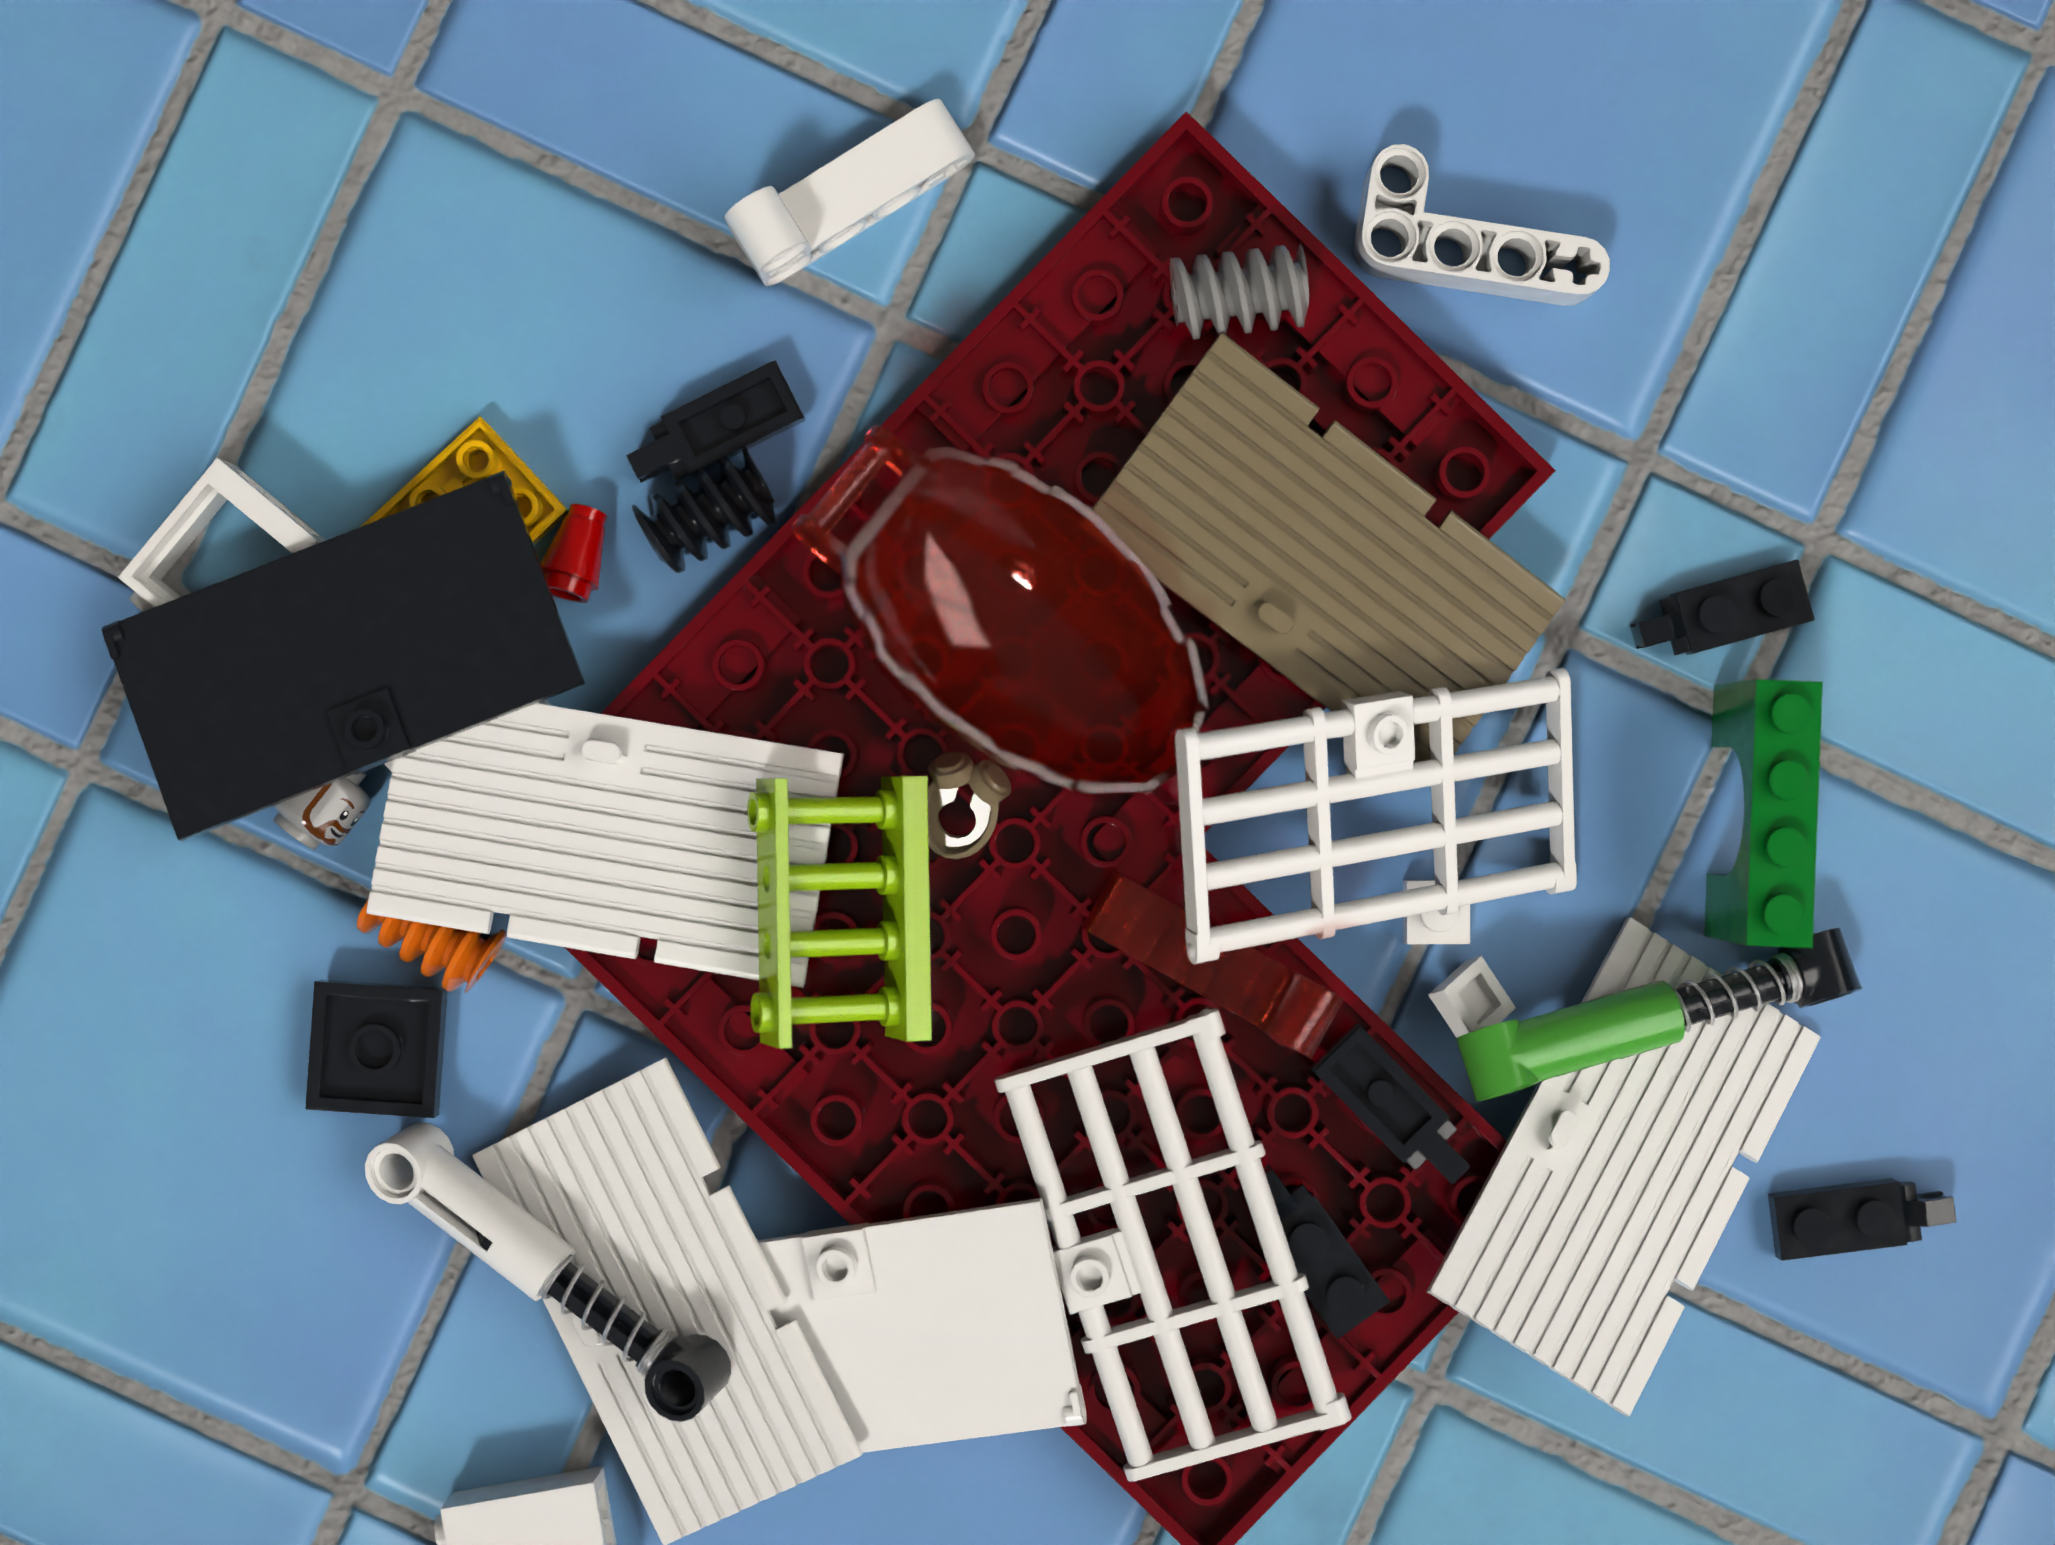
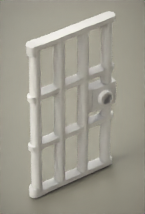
(1377, 762)
(1123, 1263)

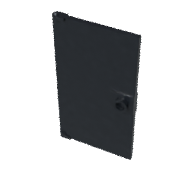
(342, 656)

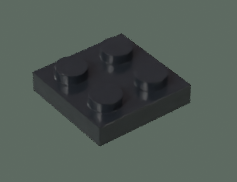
(376, 1048)

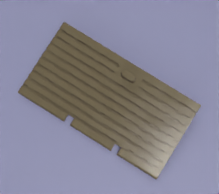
(1318, 547)

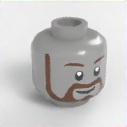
(324, 813)

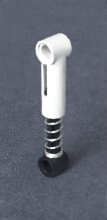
(542, 1265)

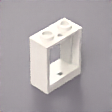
(217, 485)

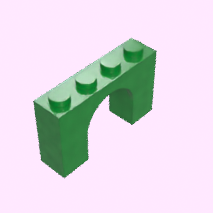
(1777, 743)

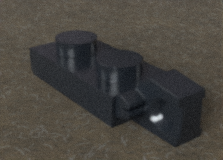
(719, 425)
(1729, 610)
(1390, 1102)
(1853, 1217)
(1336, 1276)

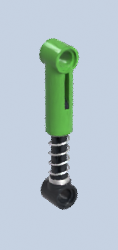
(1649, 1017)

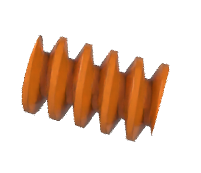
(460, 951)

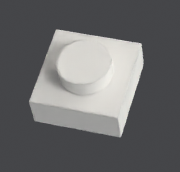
(1434, 927)
(1471, 998)

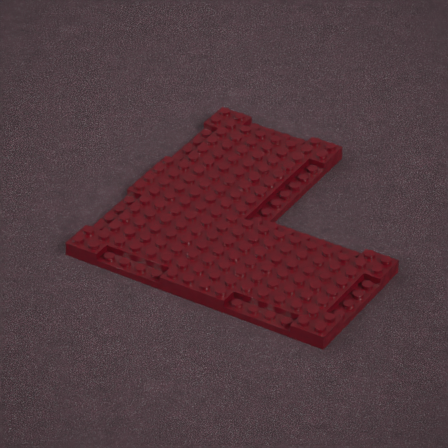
(904, 1129)

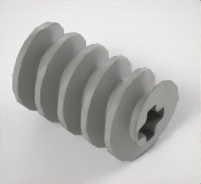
(1240, 291)

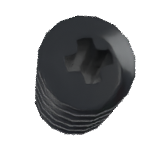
(707, 512)

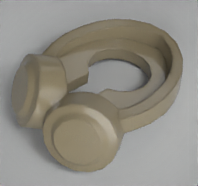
(989, 788)

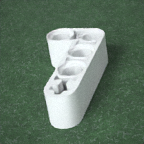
(849, 193)
(1477, 239)

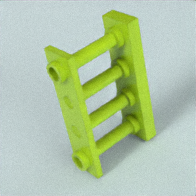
(899, 939)

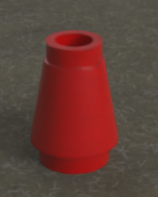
(575, 554)

